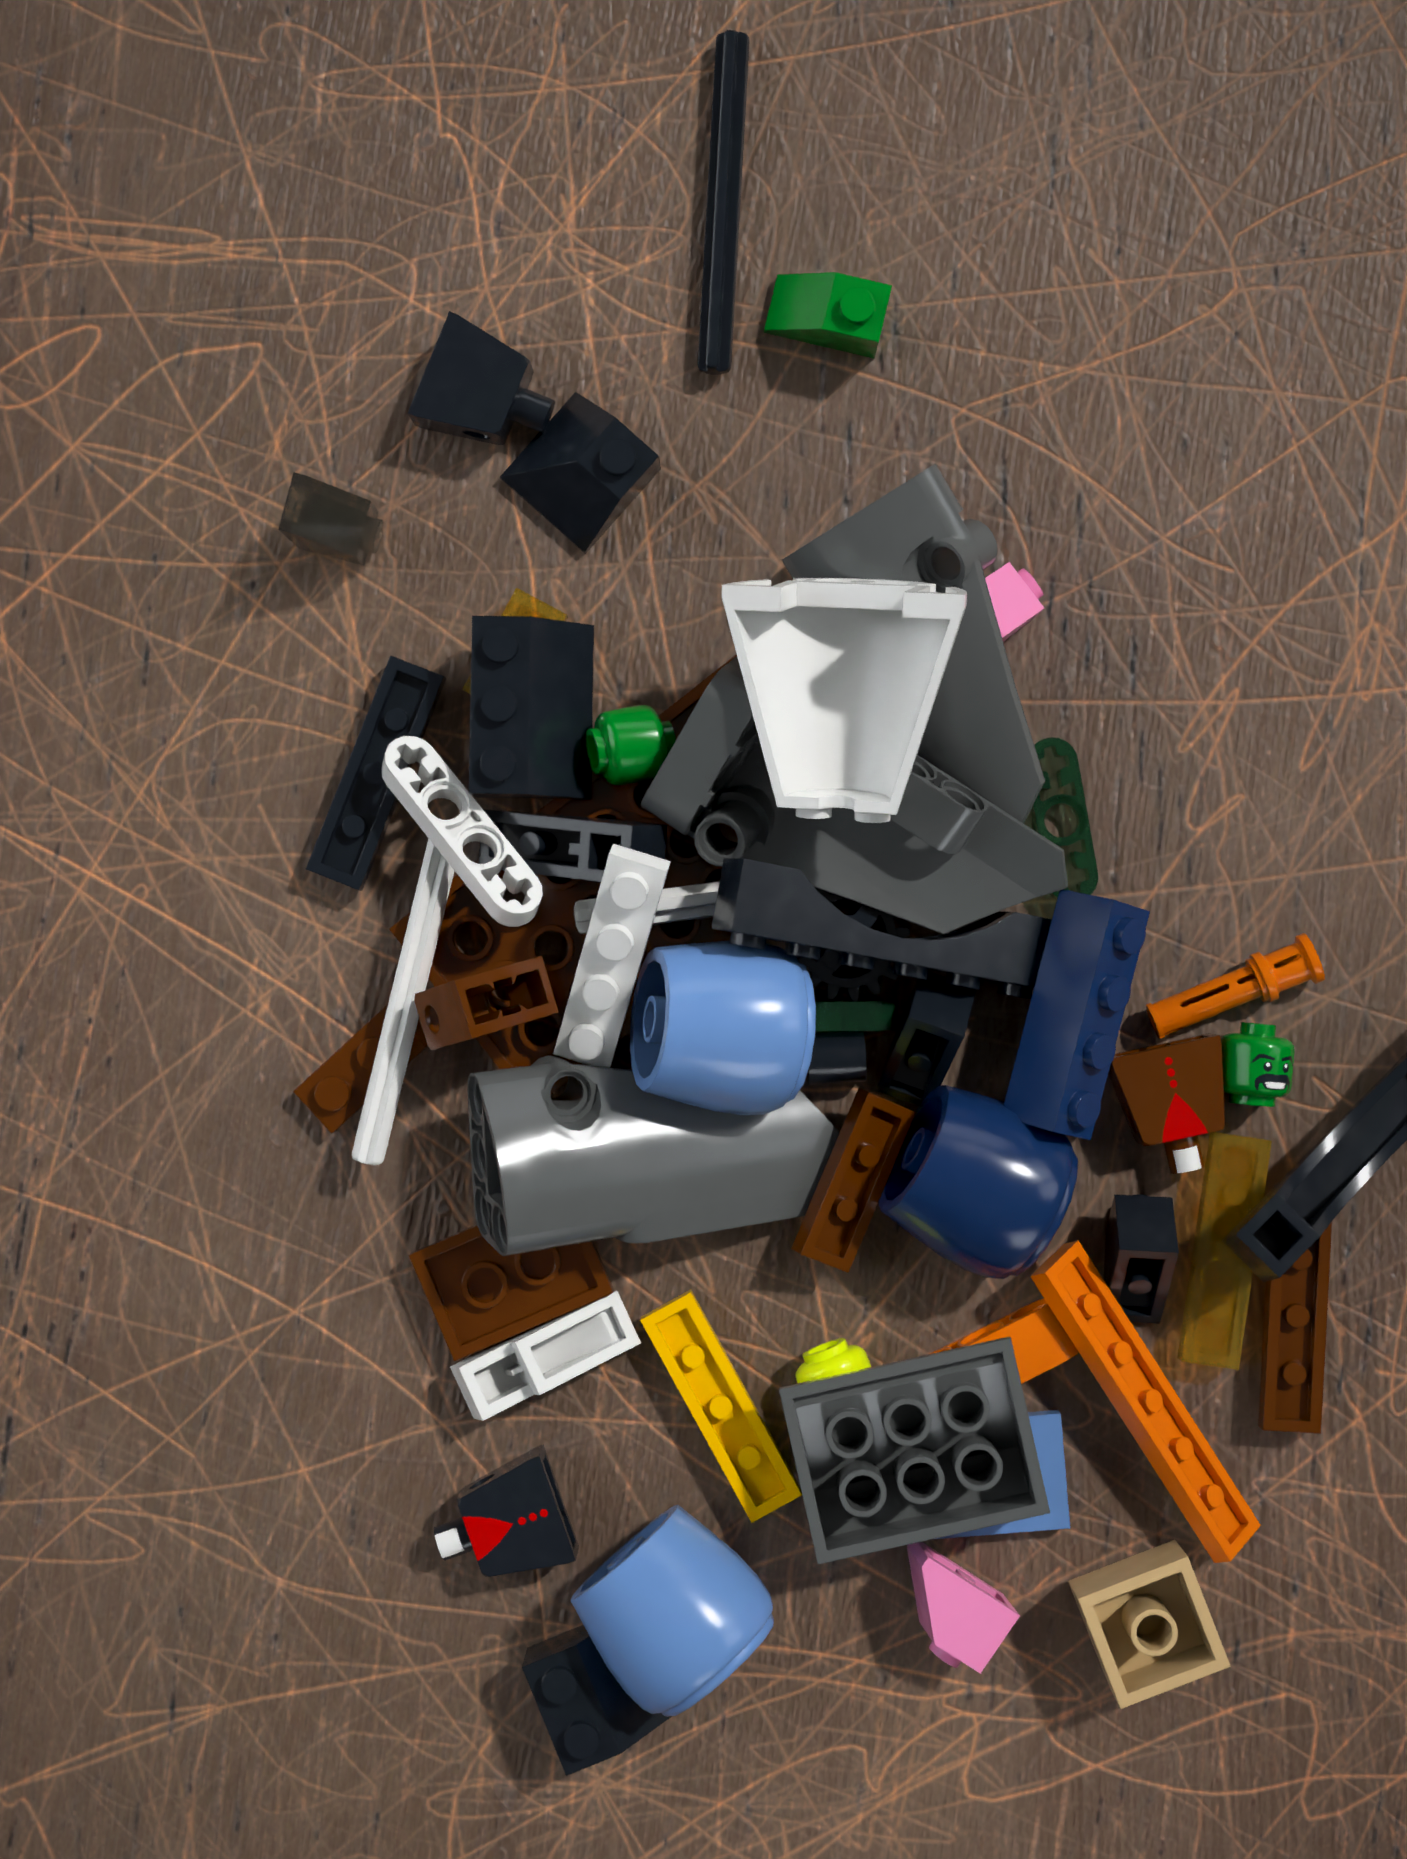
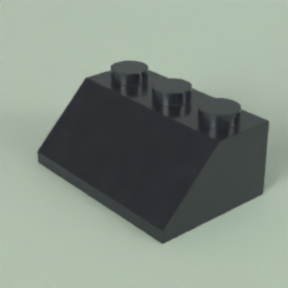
(530, 708)

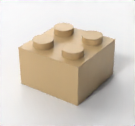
(1149, 1623)

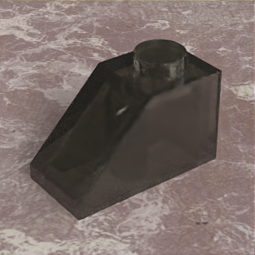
(330, 520)

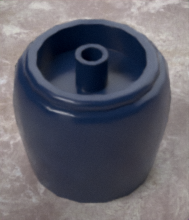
(980, 1183)

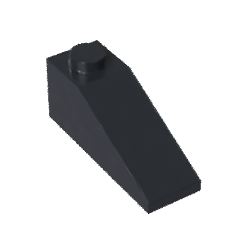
(572, 844)

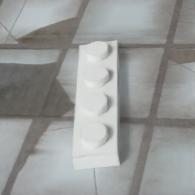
(611, 956)

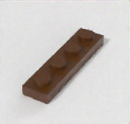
(1296, 1343)

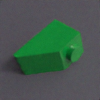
(829, 311)

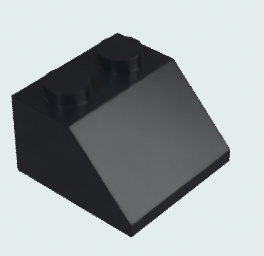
(583, 1701)

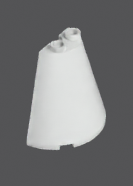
(841, 684)

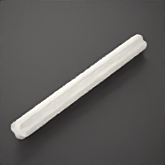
(401, 1012)

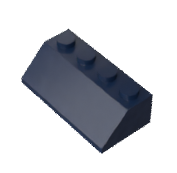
(1076, 1013)

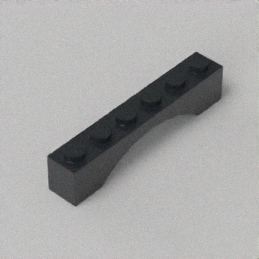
(782, 905)
(1324, 1179)

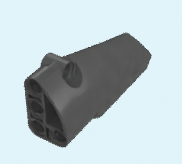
(977, 716)
(932, 864)
(628, 1160)

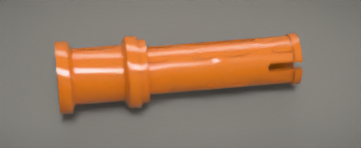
(1260, 978)

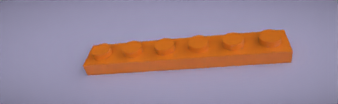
(1146, 1401)

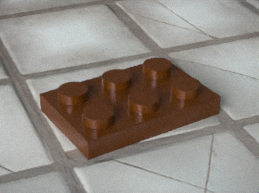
(494, 1296)

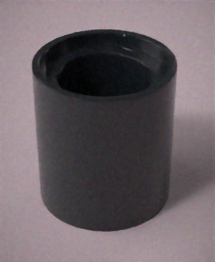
(838, 1058)

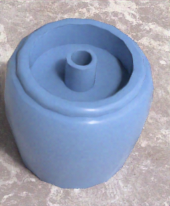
(723, 1026)
(674, 1613)

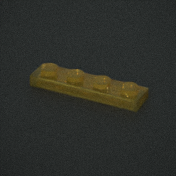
(1217, 1276)

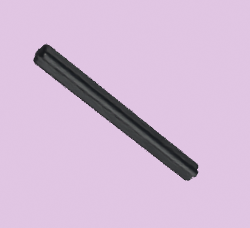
(723, 202)

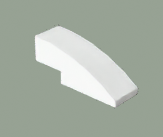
(544, 1356)

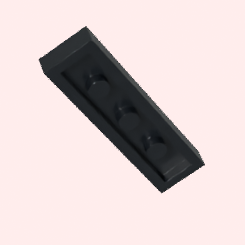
(363, 799)

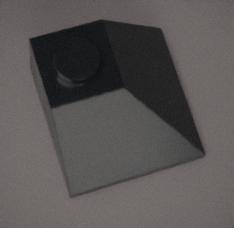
(582, 471)

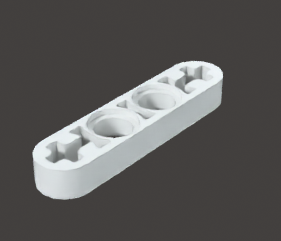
(454, 834)

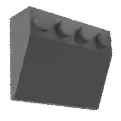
(914, 1450)

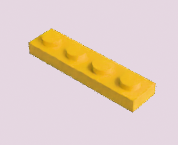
(721, 1406)

